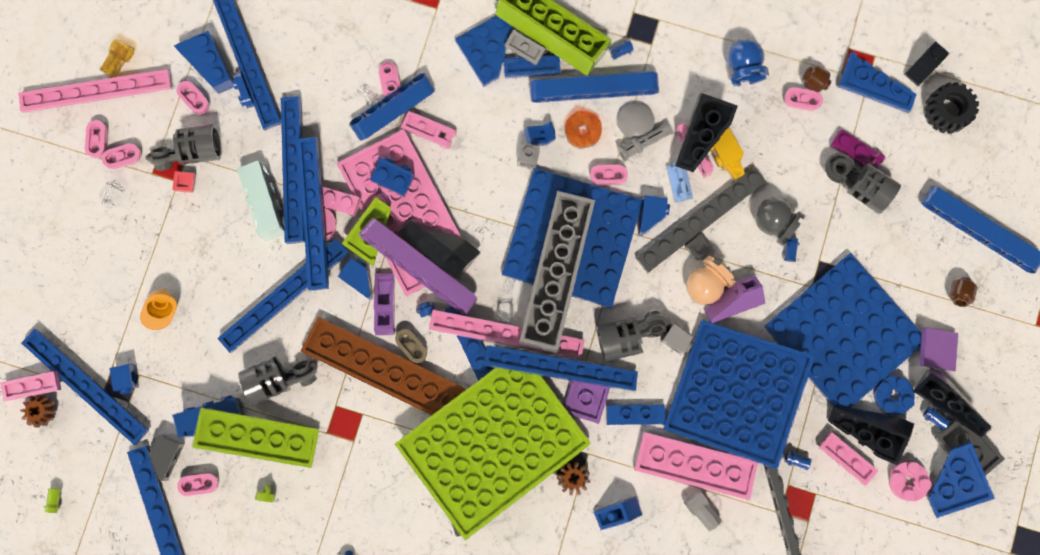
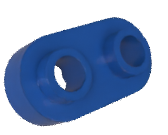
(244, 97)

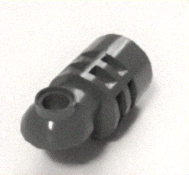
(190, 146)
(865, 184)
(625, 336)
(270, 378)

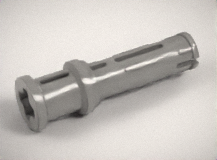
(637, 145)

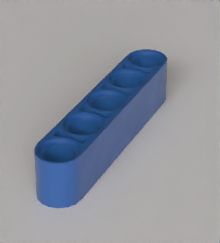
(392, 106)

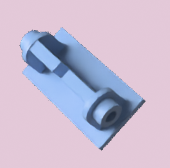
(679, 183)

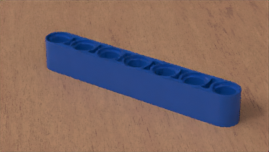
(594, 87)
(982, 229)

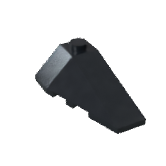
(706, 126)
(443, 249)
(946, 397)
(880, 432)

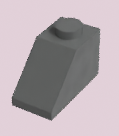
(164, 455)

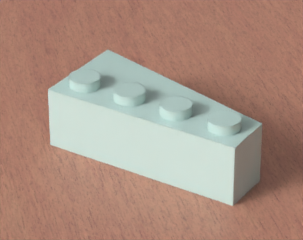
(261, 200)

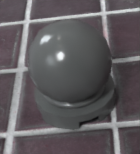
(777, 218)

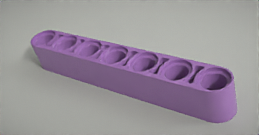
(418, 266)

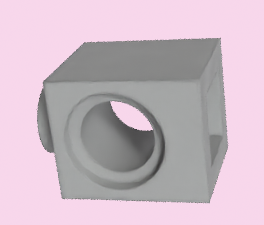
(528, 156)
(678, 339)

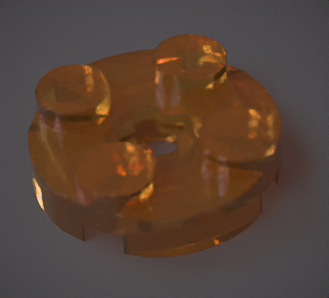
(581, 119)

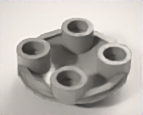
(635, 120)

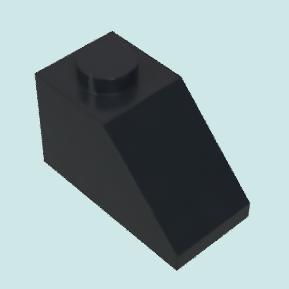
(926, 63)

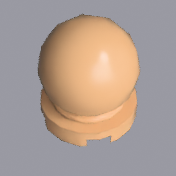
(707, 283)

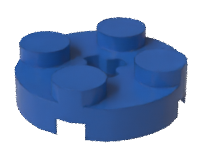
(889, 405)

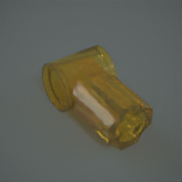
(118, 54)

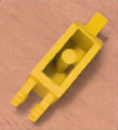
(728, 155)

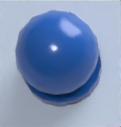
(746, 61)

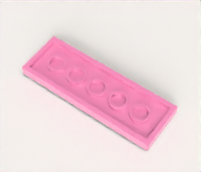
(696, 466)

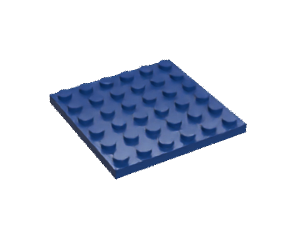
(605, 244)
(849, 330)
(739, 394)

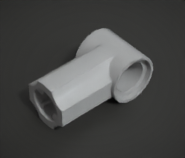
(699, 506)

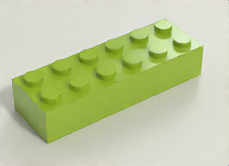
(556, 31)

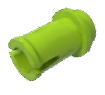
(52, 500)

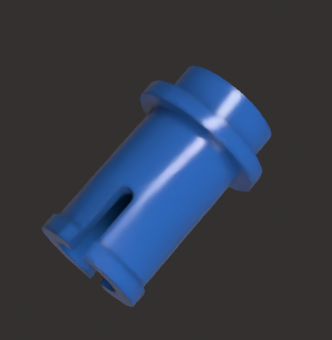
(622, 49)
(791, 249)
(936, 418)
(797, 460)

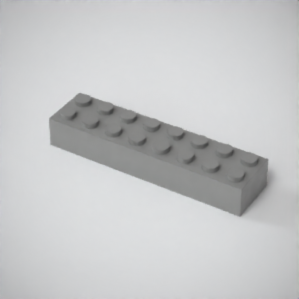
(557, 272)

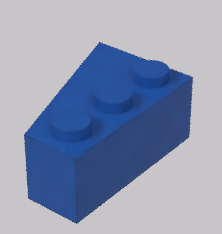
(207, 60)
(186, 421)

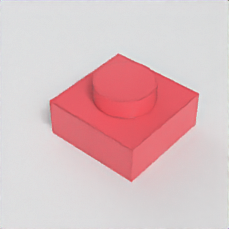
(183, 182)

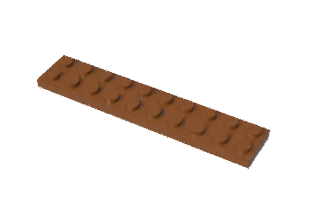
(379, 367)

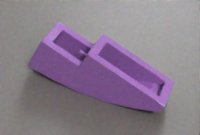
(384, 304)

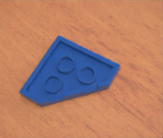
(485, 48)
(960, 482)

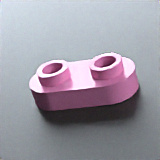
(388, 79)
(194, 98)
(802, 99)
(95, 140)
(122, 156)
(608, 173)
(198, 484)

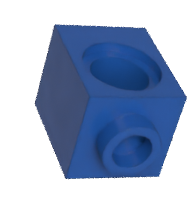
(124, 378)

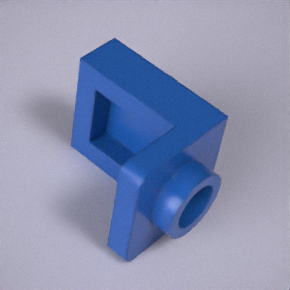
(540, 135)

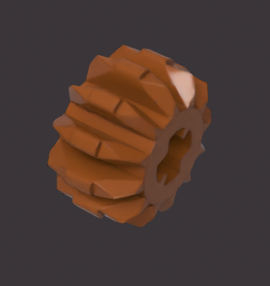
(31, 411)
(580, 480)

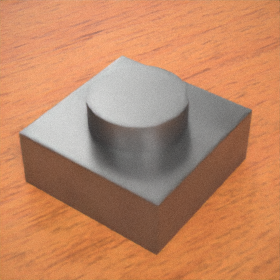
(698, 247)

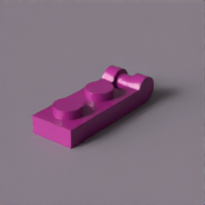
(856, 149)

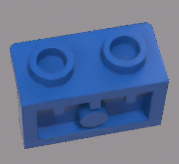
(392, 176)

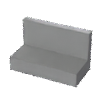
(525, 47)

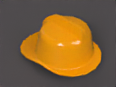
(158, 310)

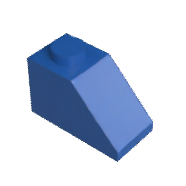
(652, 213)
(357, 277)
(618, 513)

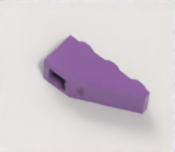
(737, 299)

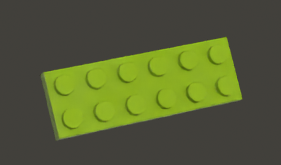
(255, 438)

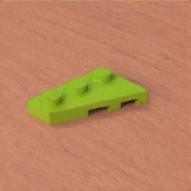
(377, 210)

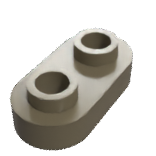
(411, 346)

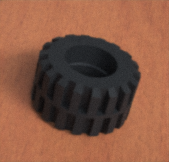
(961, 97)

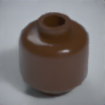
(816, 78)
(963, 292)

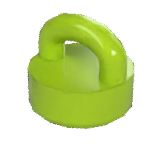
(265, 496)

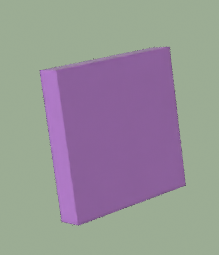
(938, 349)
(586, 401)

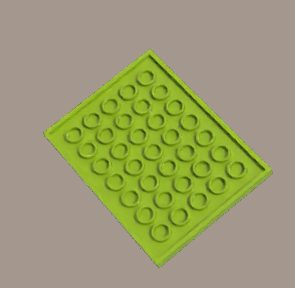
(491, 446)

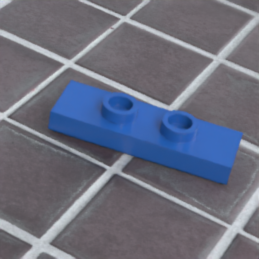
(521, 67)
(635, 414)

